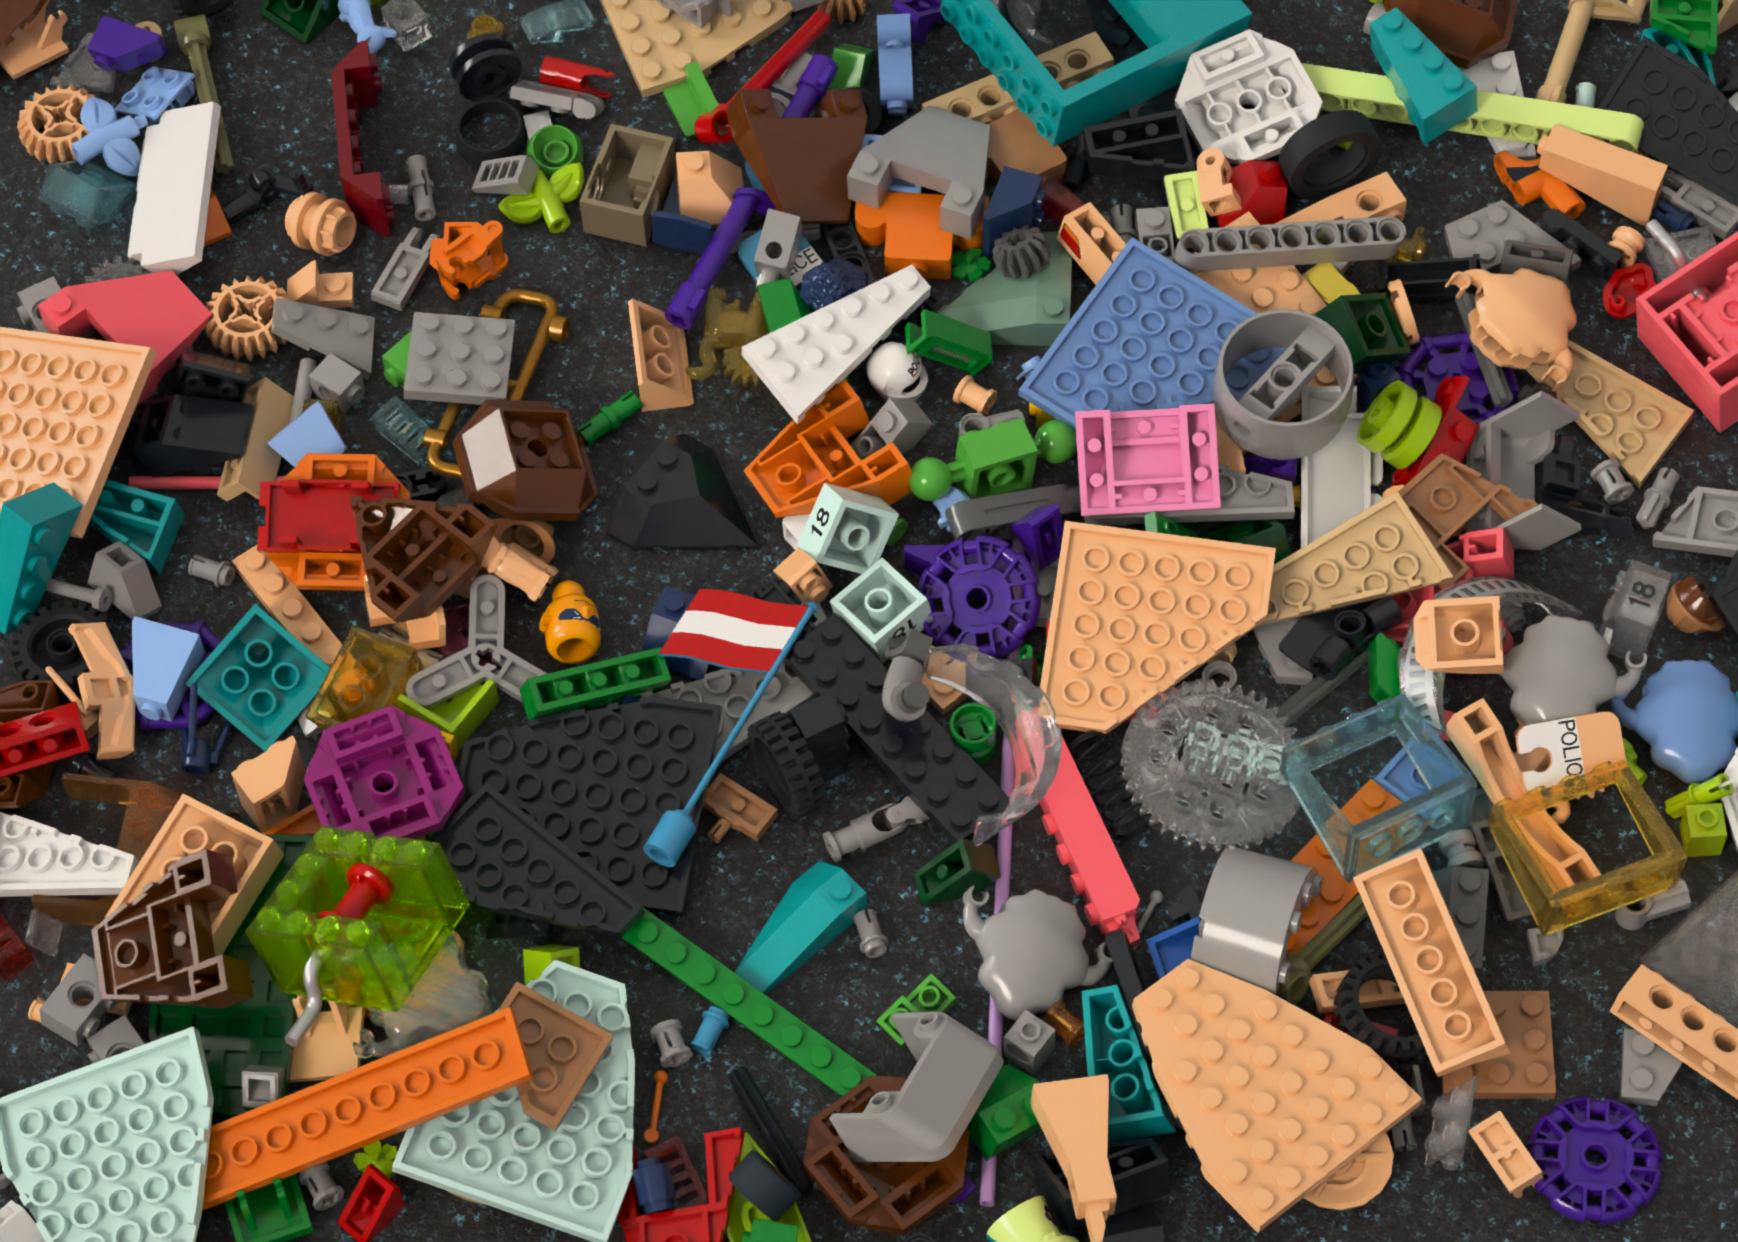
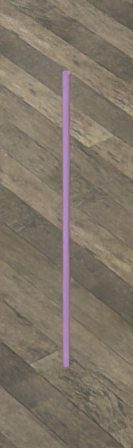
(1002, 890)

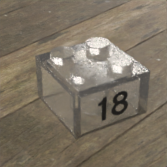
(1634, 610)

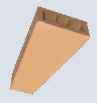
(1604, 172)

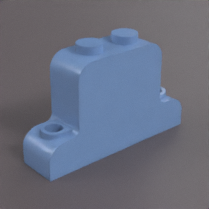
(895, 63)

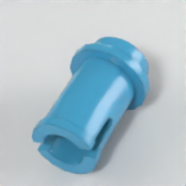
(709, 1031)

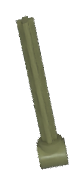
(195, 42)
(1317, 949)

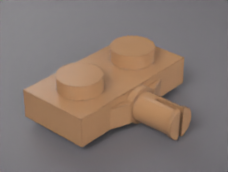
(737, 810)

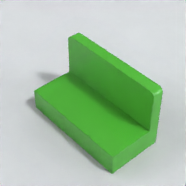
(690, 99)

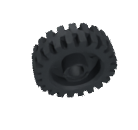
(49, 643)

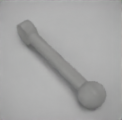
(1156, 898)

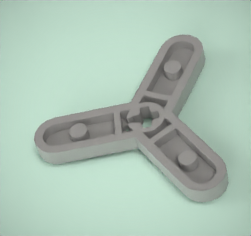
(462, 669)

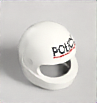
(893, 370)

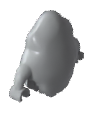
(1563, 671)
(1031, 951)

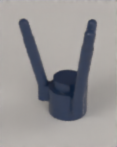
(196, 753)

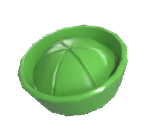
(554, 148)

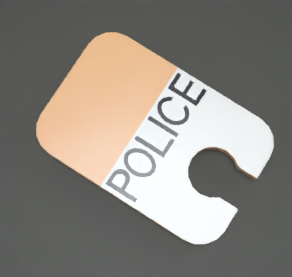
(1573, 746)

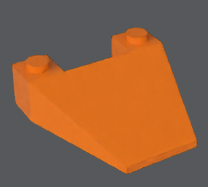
(816, 453)

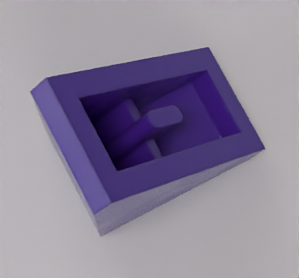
(1041, 534)

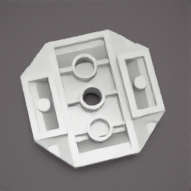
(1242, 73)

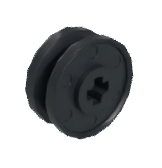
(485, 66)

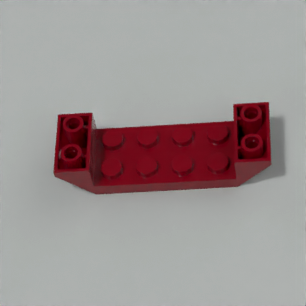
(356, 87)

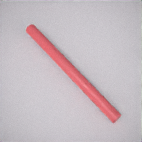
(178, 482)

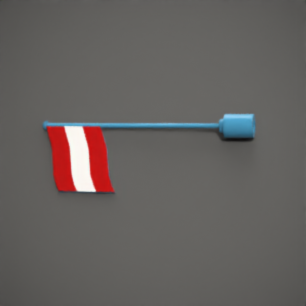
(737, 636)

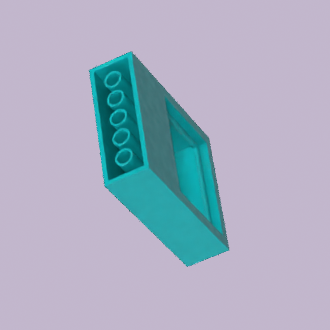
(1166, 27)

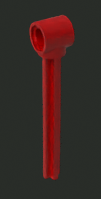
(762, 79)

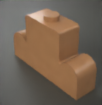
(1019, 146)

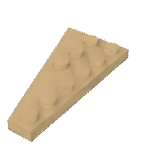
(1619, 412)
(1357, 562)

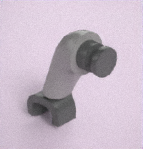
(902, 690)

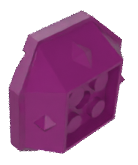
(377, 753)

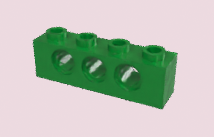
(595, 684)

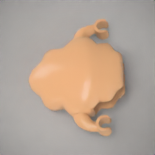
(1520, 319)

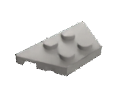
(1703, 524)

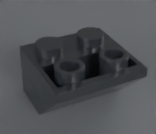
(210, 377)

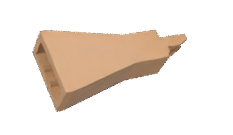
(1076, 1127)

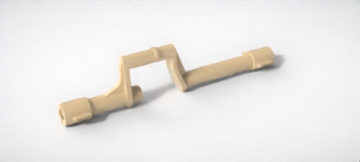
(1572, 37)

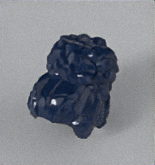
(831, 282)

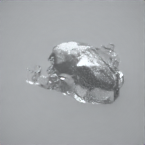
(440, 1001)

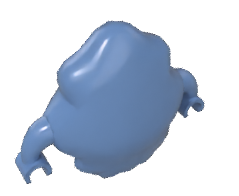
(1685, 718)

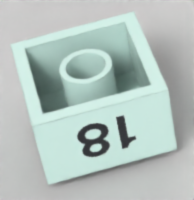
(847, 529)
(881, 607)

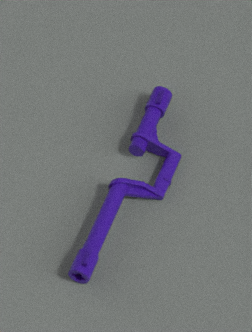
(693, 293)

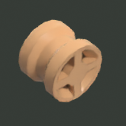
(1628, 243)

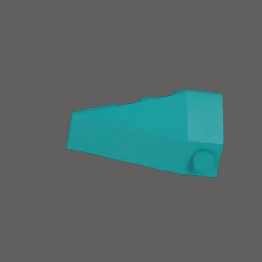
(803, 923)

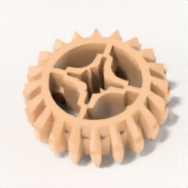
(60, 116)
(245, 328)

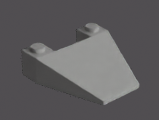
(932, 152)

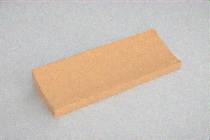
(1430, 963)

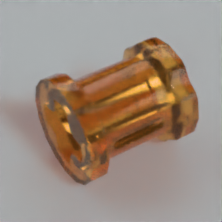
(1065, 1022)

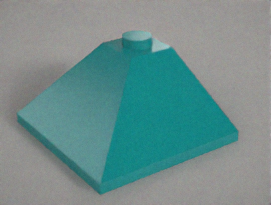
(259, 678)

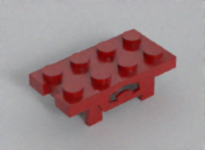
(314, 514)

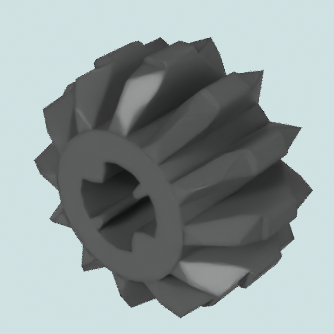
(1021, 252)

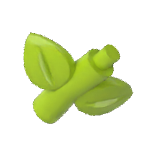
(546, 198)

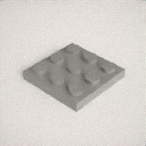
(459, 358)

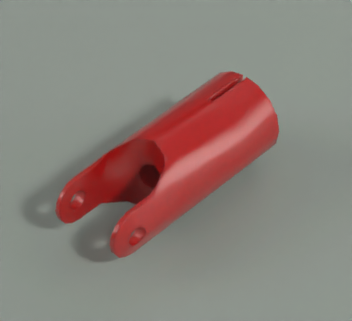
(572, 75)

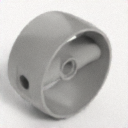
(1309, 347)

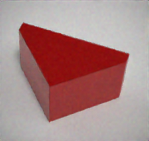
(371, 1205)

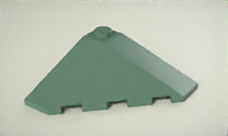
(1022, 309)

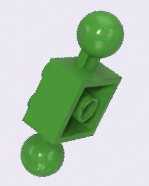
(994, 460)

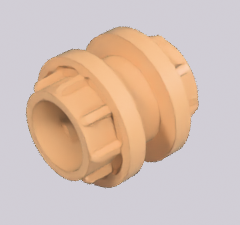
(320, 223)

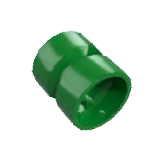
(975, 731)

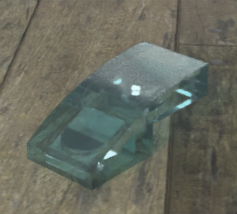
(550, 21)

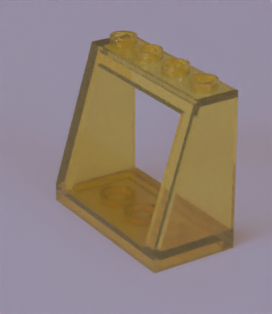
(1563, 908)

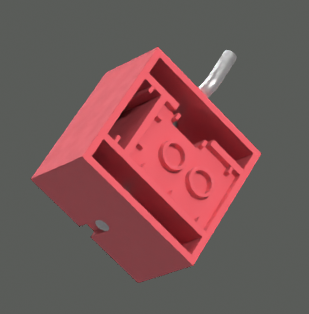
(1693, 325)

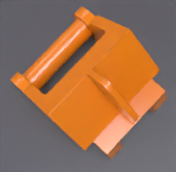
(463, 255)

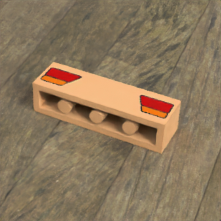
(1090, 240)

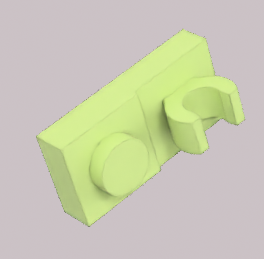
(1185, 203)

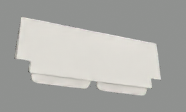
(174, 189)
(1340, 475)

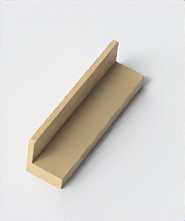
(258, 460)

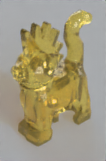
(730, 329)

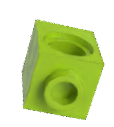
(1703, 830)

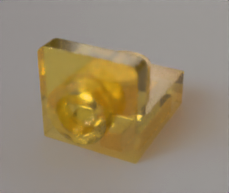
(1410, 248)

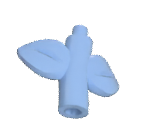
(110, 137)

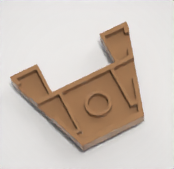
(1448, 497)

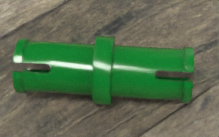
(609, 418)

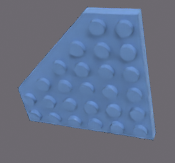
(1143, 343)

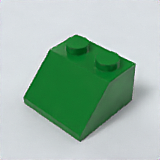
(1004, 1113)

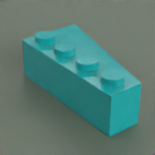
(1422, 76)
(31, 543)
(1115, 1049)

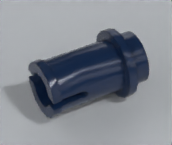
(1675, 217)

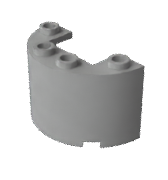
(1251, 915)

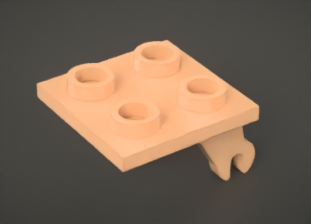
(34, 44)
(328, 1043)

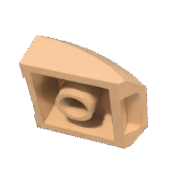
(1460, 635)

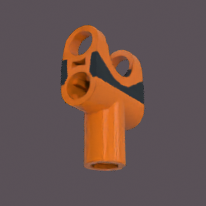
(1528, 182)

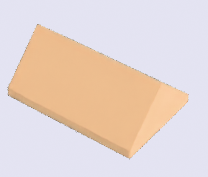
(659, 359)

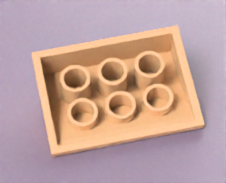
(196, 828)

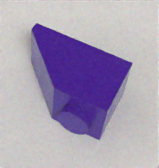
(124, 45)

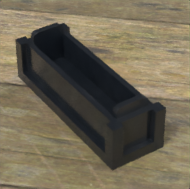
(1426, 277)

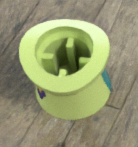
(1027, 1223)

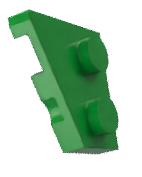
(1687, 21)

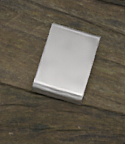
(536, 121)

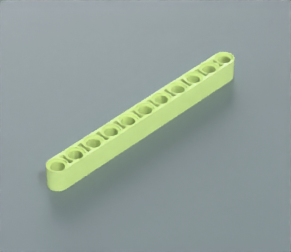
(1497, 114)

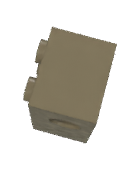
(631, 184)

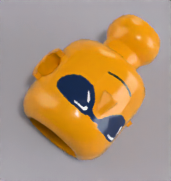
(571, 624)

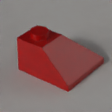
(1260, 190)

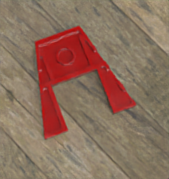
(693, 1223)

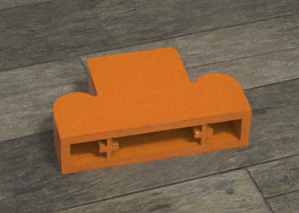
(912, 233)

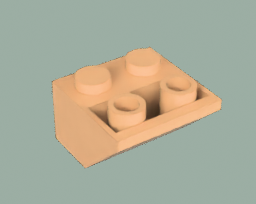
(271, 784)

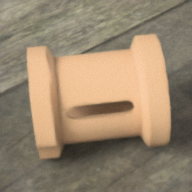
(975, 395)

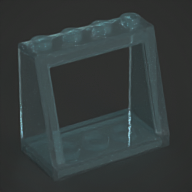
(1398, 829)

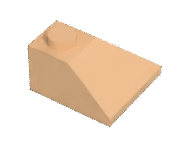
(706, 185)

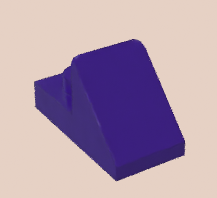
(922, 15)

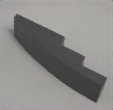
(1500, 877)

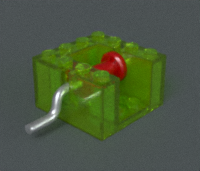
(357, 921)

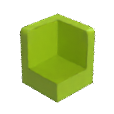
(540, 957)

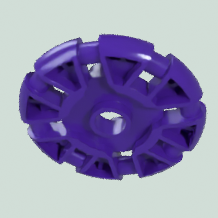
(994, 583)
(1587, 1179)

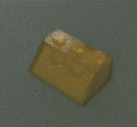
(363, 678)

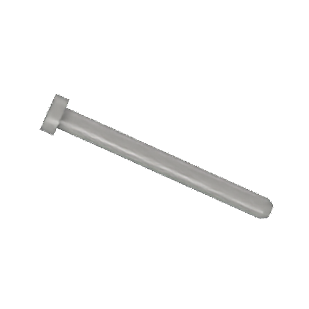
(99, 598)

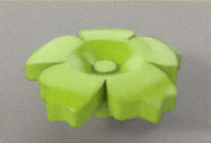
(377, 1155)

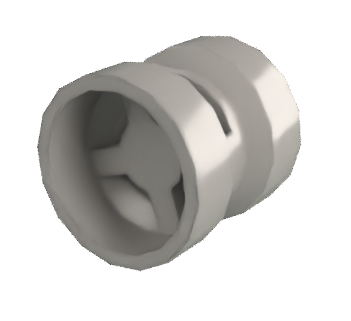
(1460, 849)

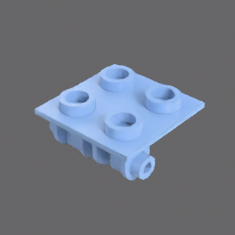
(157, 92)

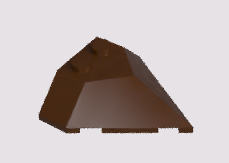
(418, 552)

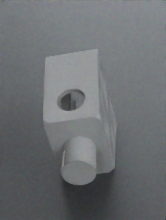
(781, 239)

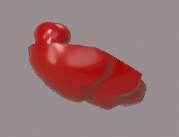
(1624, 288)

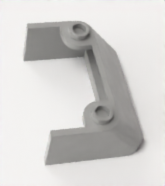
(1507, 454)
(934, 1102)

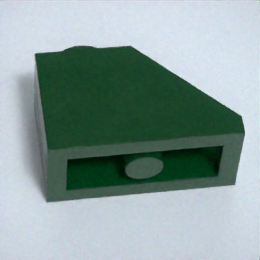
(956, 871)

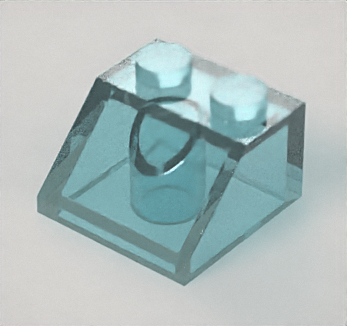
(85, 192)

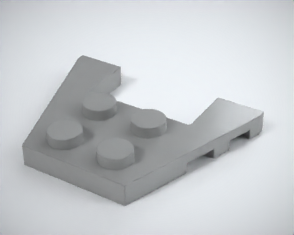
(1487, 232)

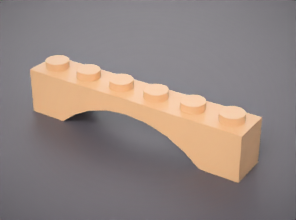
(1487, 753)

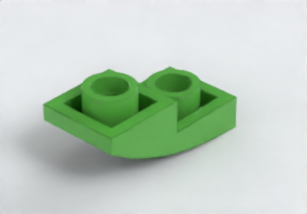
(926, 997)

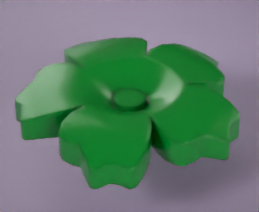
(970, 265)

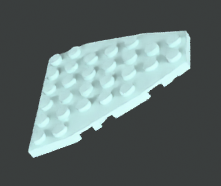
(115, 1145)
(521, 1166)

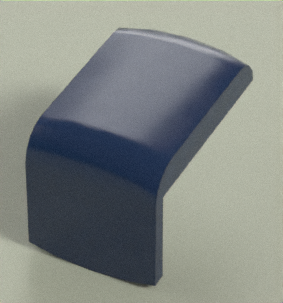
(678, 230)

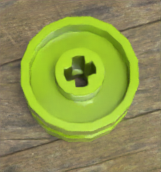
(1399, 424)

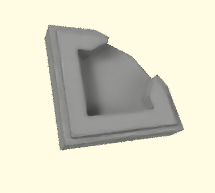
(1543, 948)

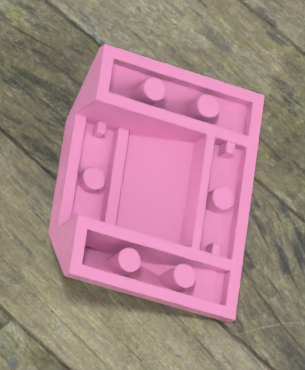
(1147, 460)

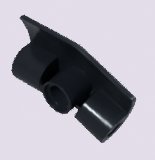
(1332, 637)

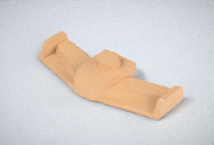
(106, 689)

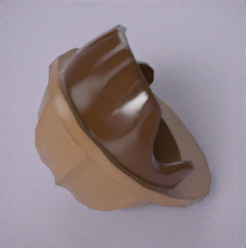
(1691, 609)

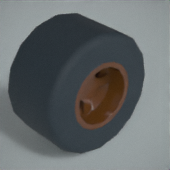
(764, 1185)

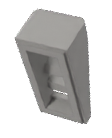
(519, 184)

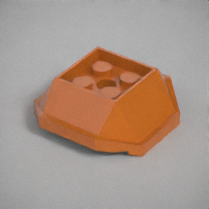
(332, 570)

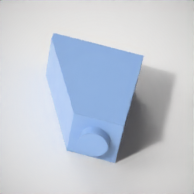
(161, 665)

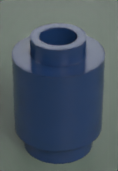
(654, 1185)

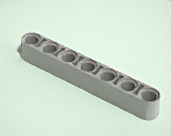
(1300, 234)

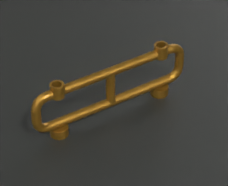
(552, 327)

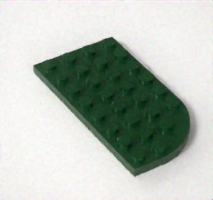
(248, 1030)

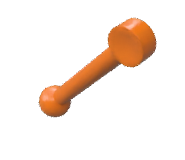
(651, 1135)

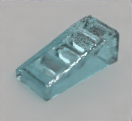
(391, 418)

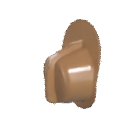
(531, 535)

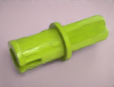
(1699, 794)

